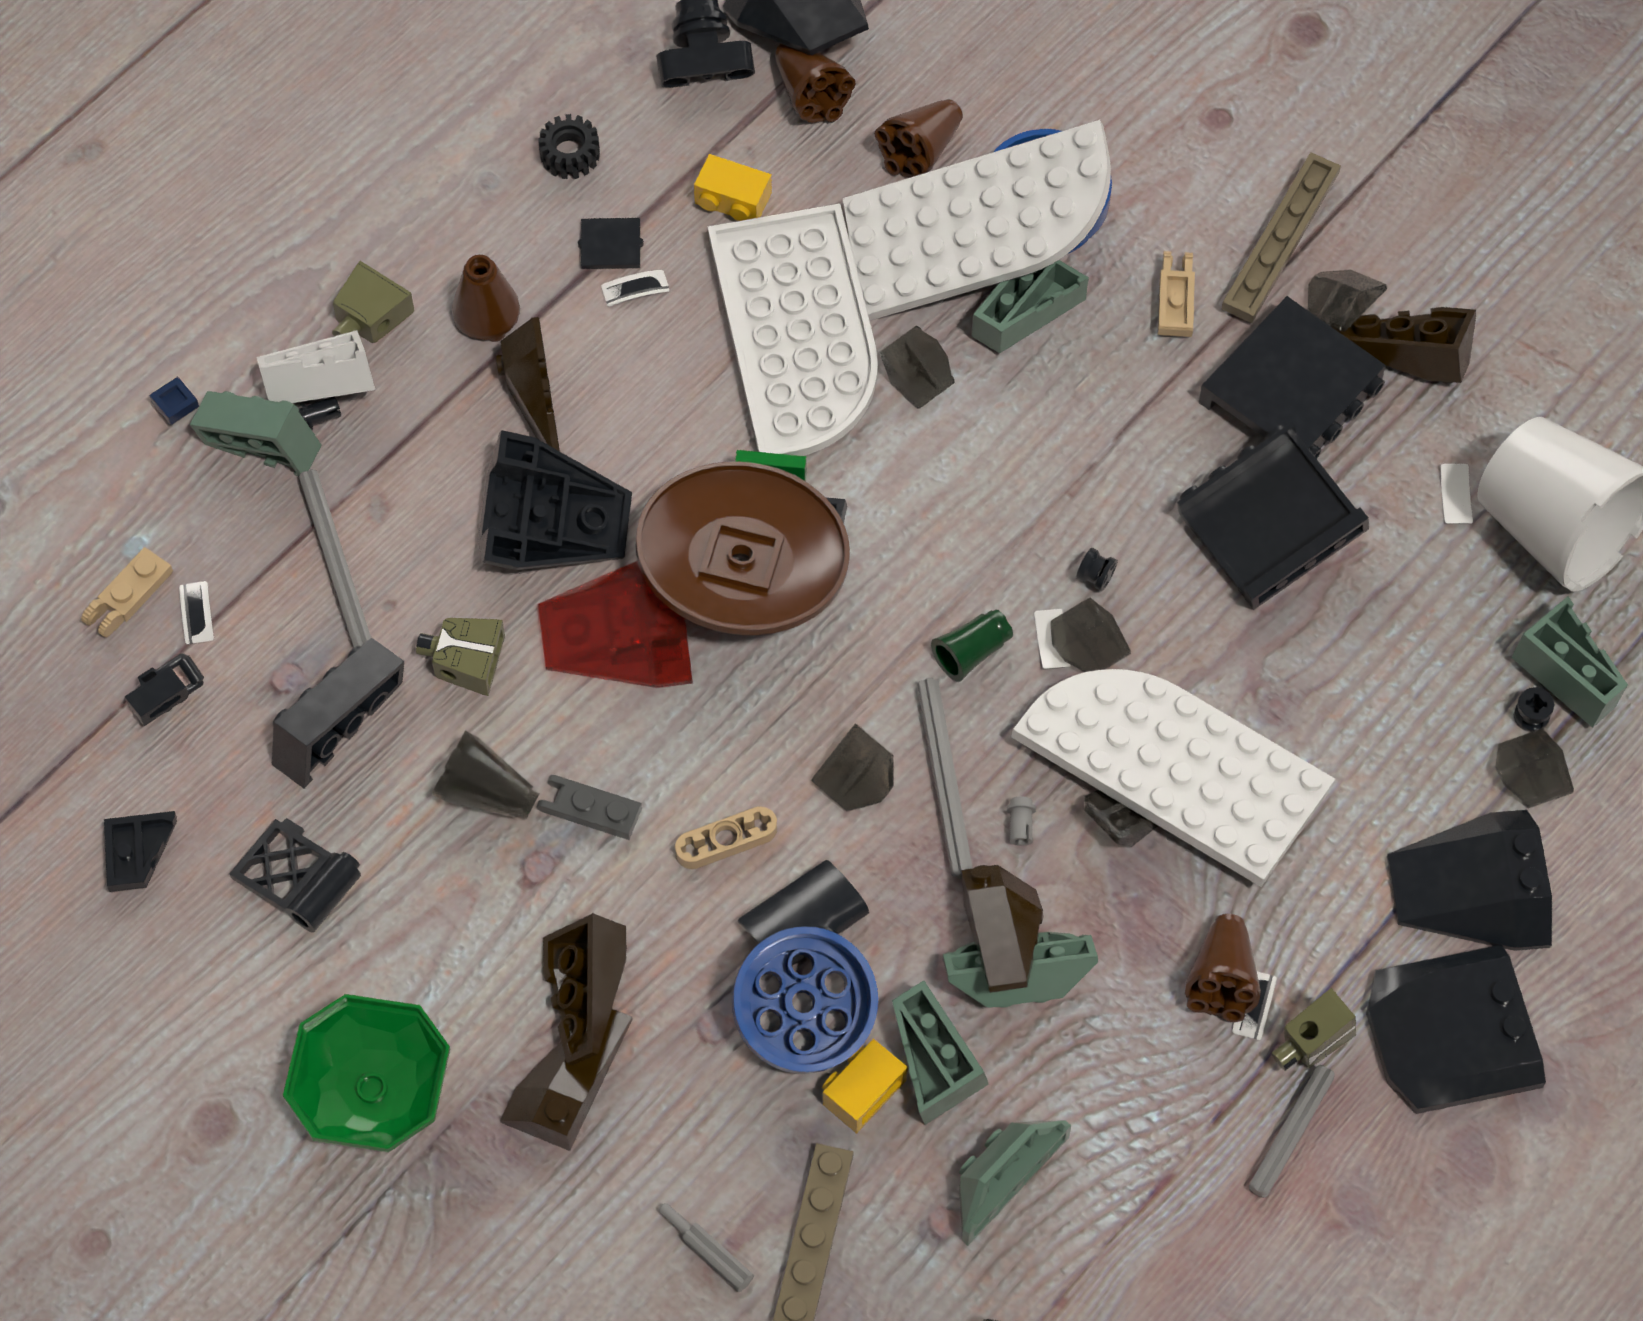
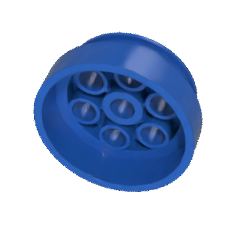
(828, 955)

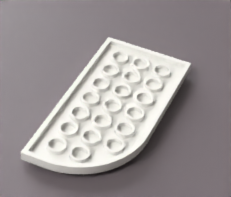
(977, 220)
(797, 326)
(1178, 764)

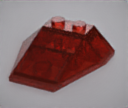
(616, 632)

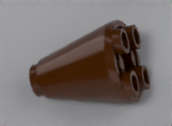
(814, 84)
(918, 137)
(484, 301)
(1224, 972)

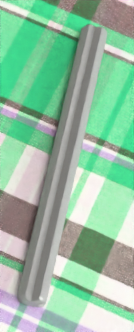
(335, 558)
(944, 776)

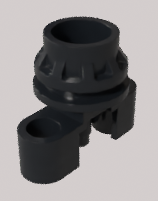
(699, 31)

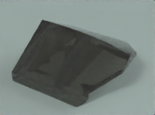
(1342, 296)
(917, 366)
(1088, 637)
(1533, 768)
(857, 771)
(1117, 820)

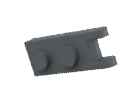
(592, 807)

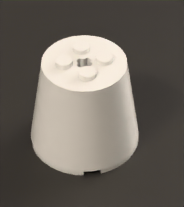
(1564, 500)

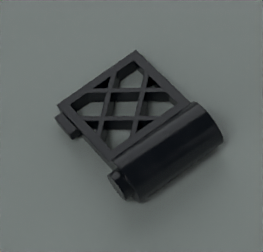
(320, 885)

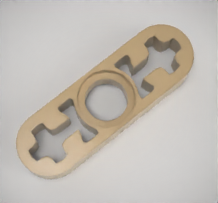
(754, 837)

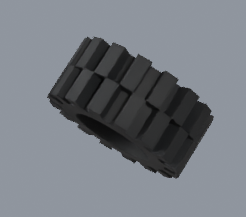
(569, 131)

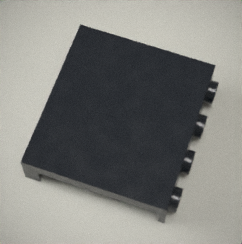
(1295, 373)
(1271, 515)

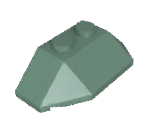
(1057, 967)
(1004, 1170)

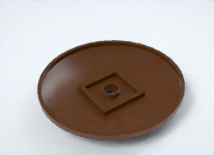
(750, 509)

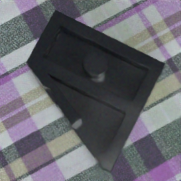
(135, 848)

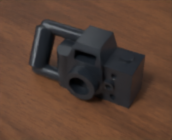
(163, 688)

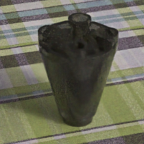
(484, 781)

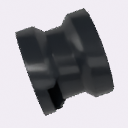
(1096, 569)
(1525, 713)

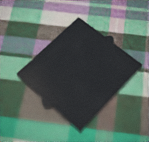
(610, 243)

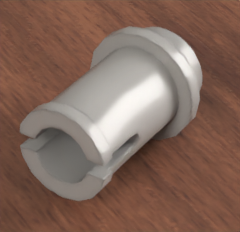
(1021, 820)

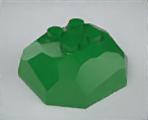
(366, 1073)

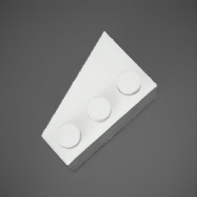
(317, 370)

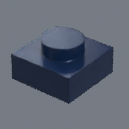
(174, 400)

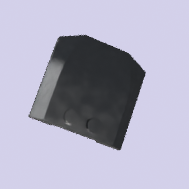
(1454, 1030)

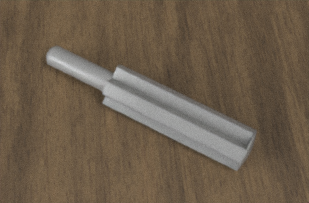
(709, 1250)

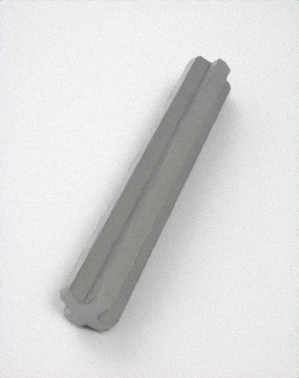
(1291, 1131)

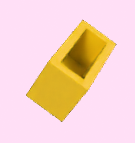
(732, 188)
(864, 1085)

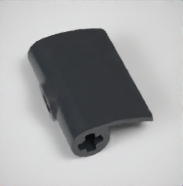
(816, 899)

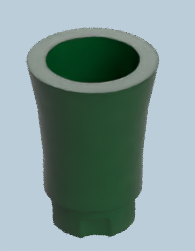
(971, 644)

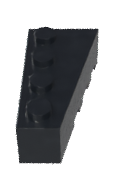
(333, 710)

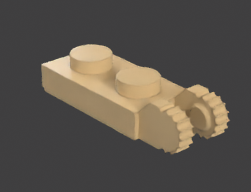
(1176, 297)
(128, 591)

